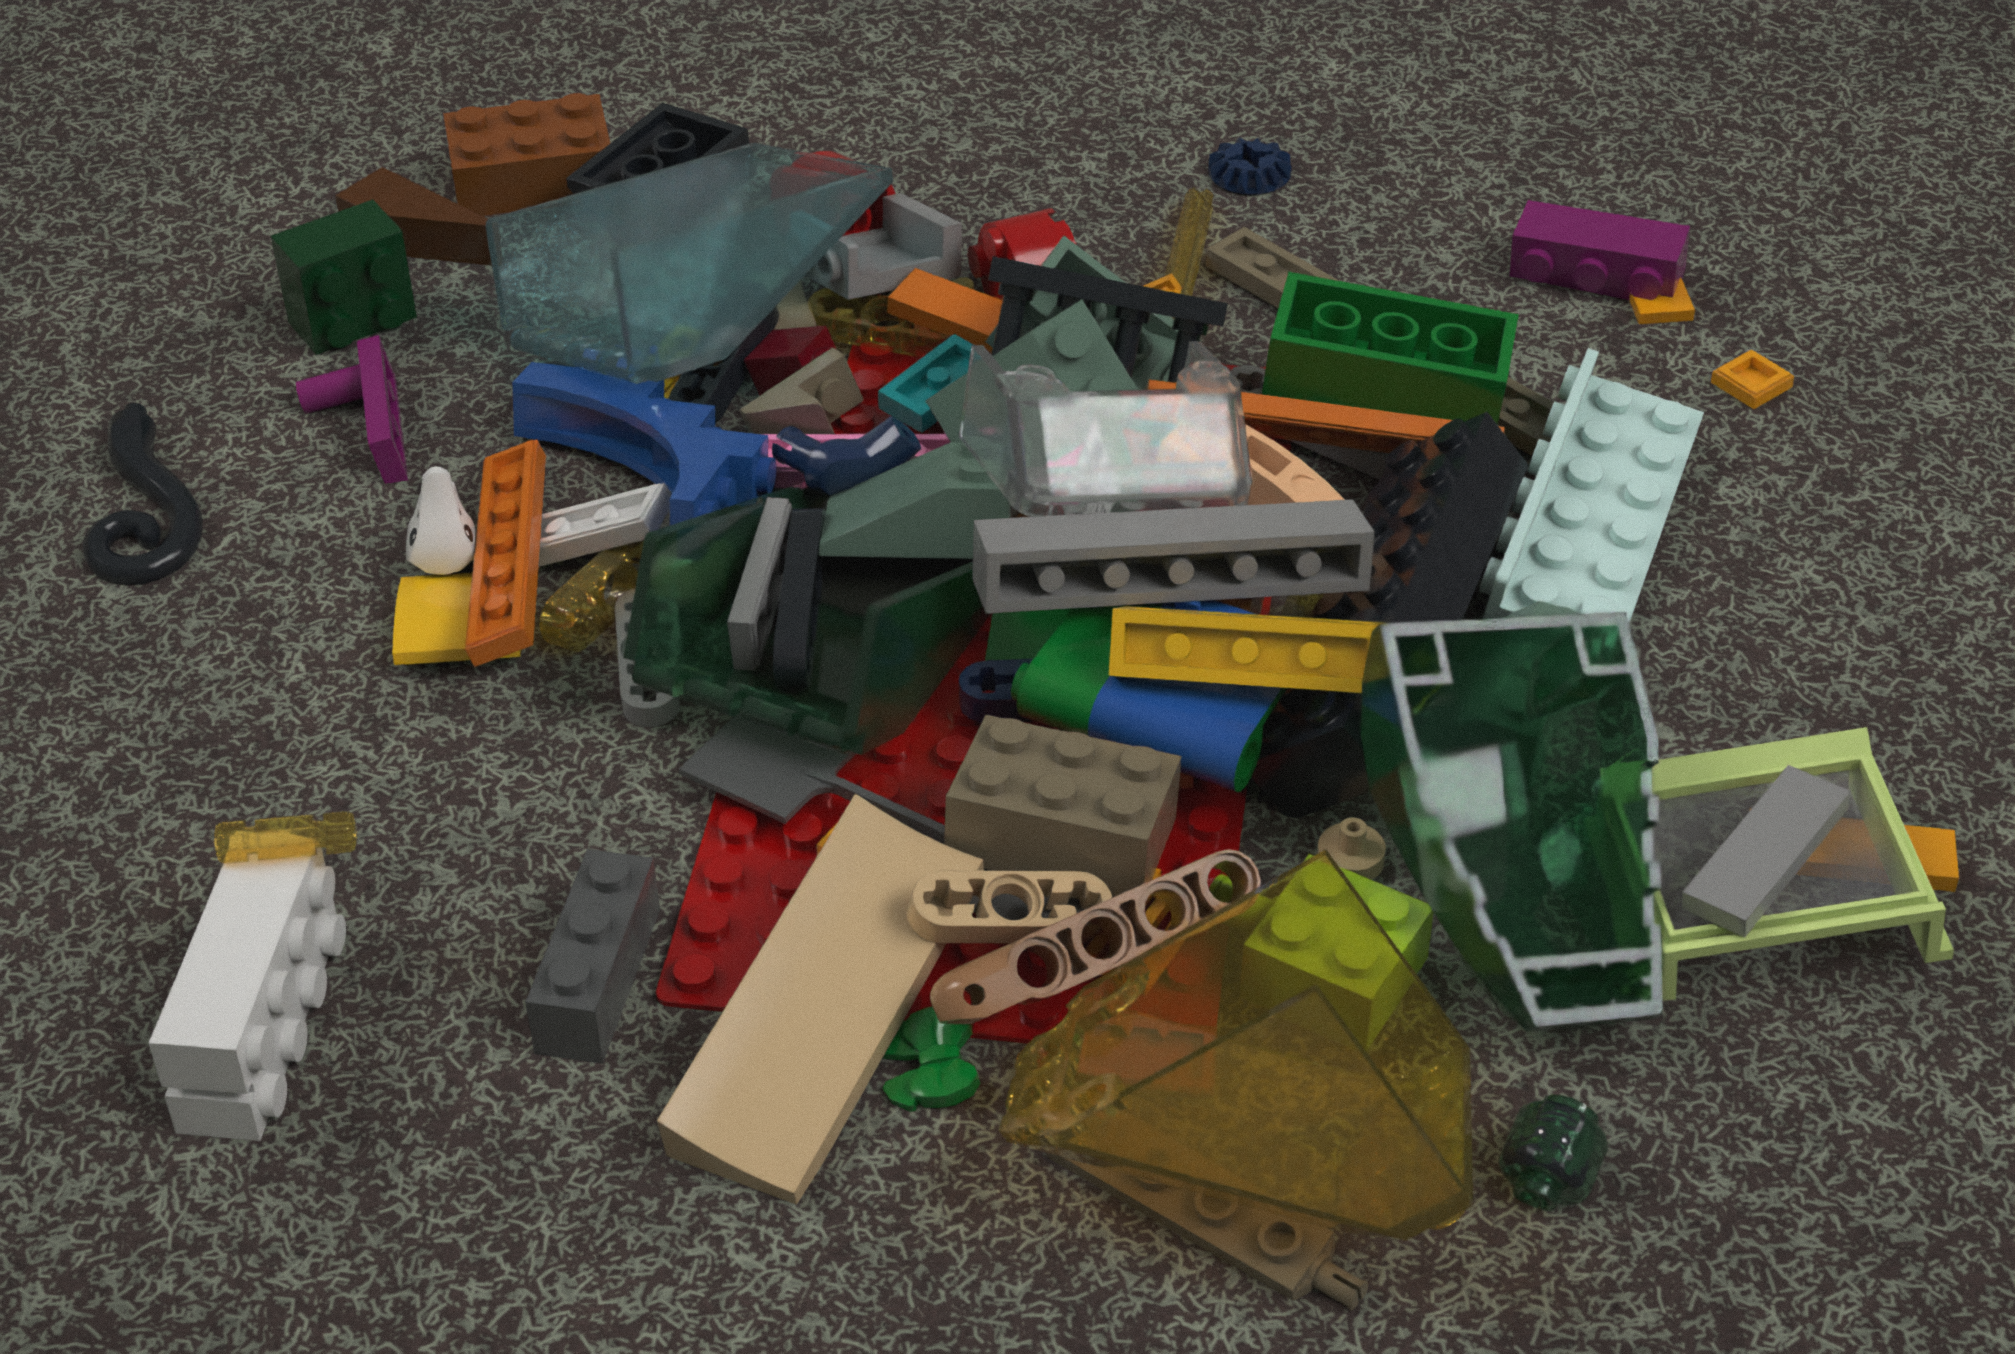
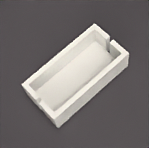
(246, 995)

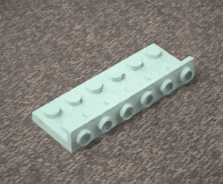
(1594, 499)

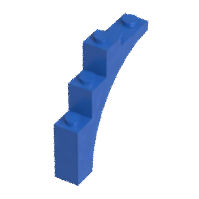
(645, 432)

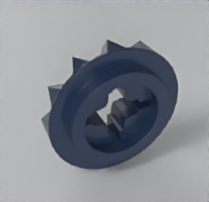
(1233, 172)

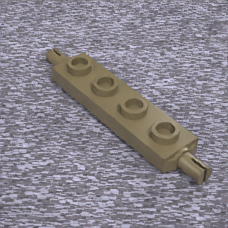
(1267, 1246)

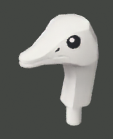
(440, 531)

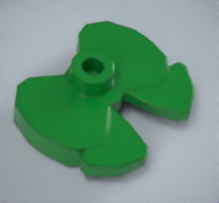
(943, 1075)

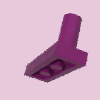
(376, 385)

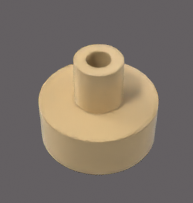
(1355, 847)

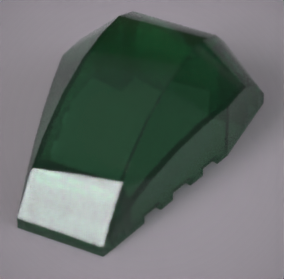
(1525, 805)

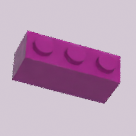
(1598, 251)

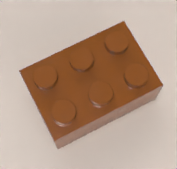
(522, 150)

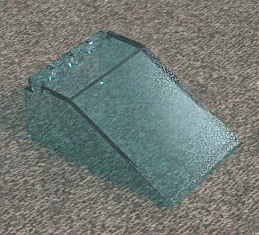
(672, 260)

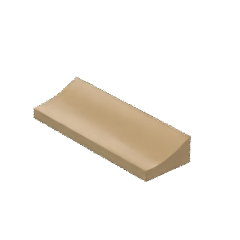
(812, 1011)

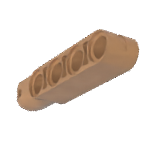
(994, 977)

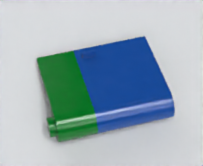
(1206, 723)

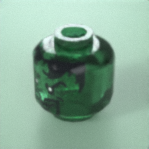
(1553, 1152)

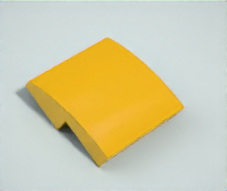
(432, 619)

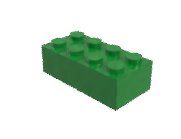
(1388, 350)

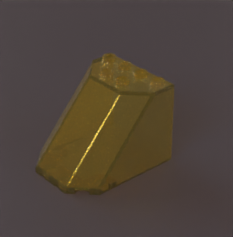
(1265, 1066)

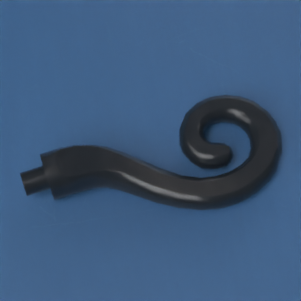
(132, 453)

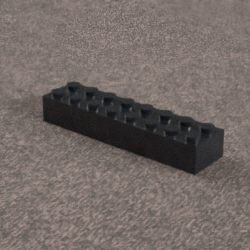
(1432, 538)

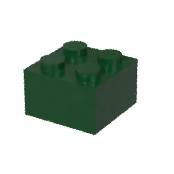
(344, 276)

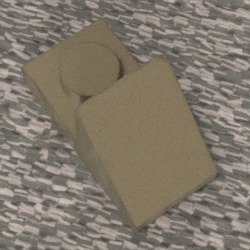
(806, 398)

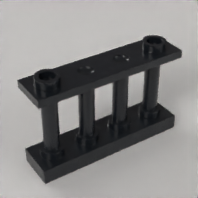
(1132, 303)

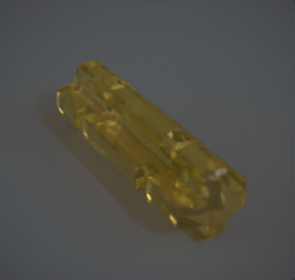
(285, 837)

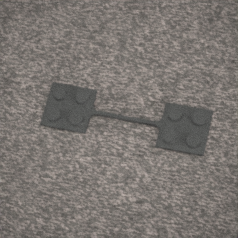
(783, 773)

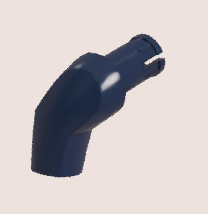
(846, 462)

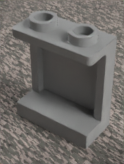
(885, 256)

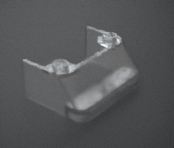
(1108, 448)

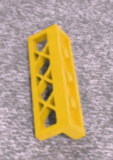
(1239, 648)

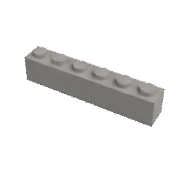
(1171, 555)

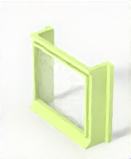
(1852, 883)

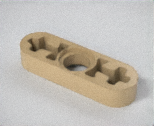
(1031, 887)

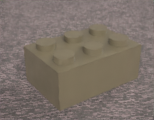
(1062, 803)

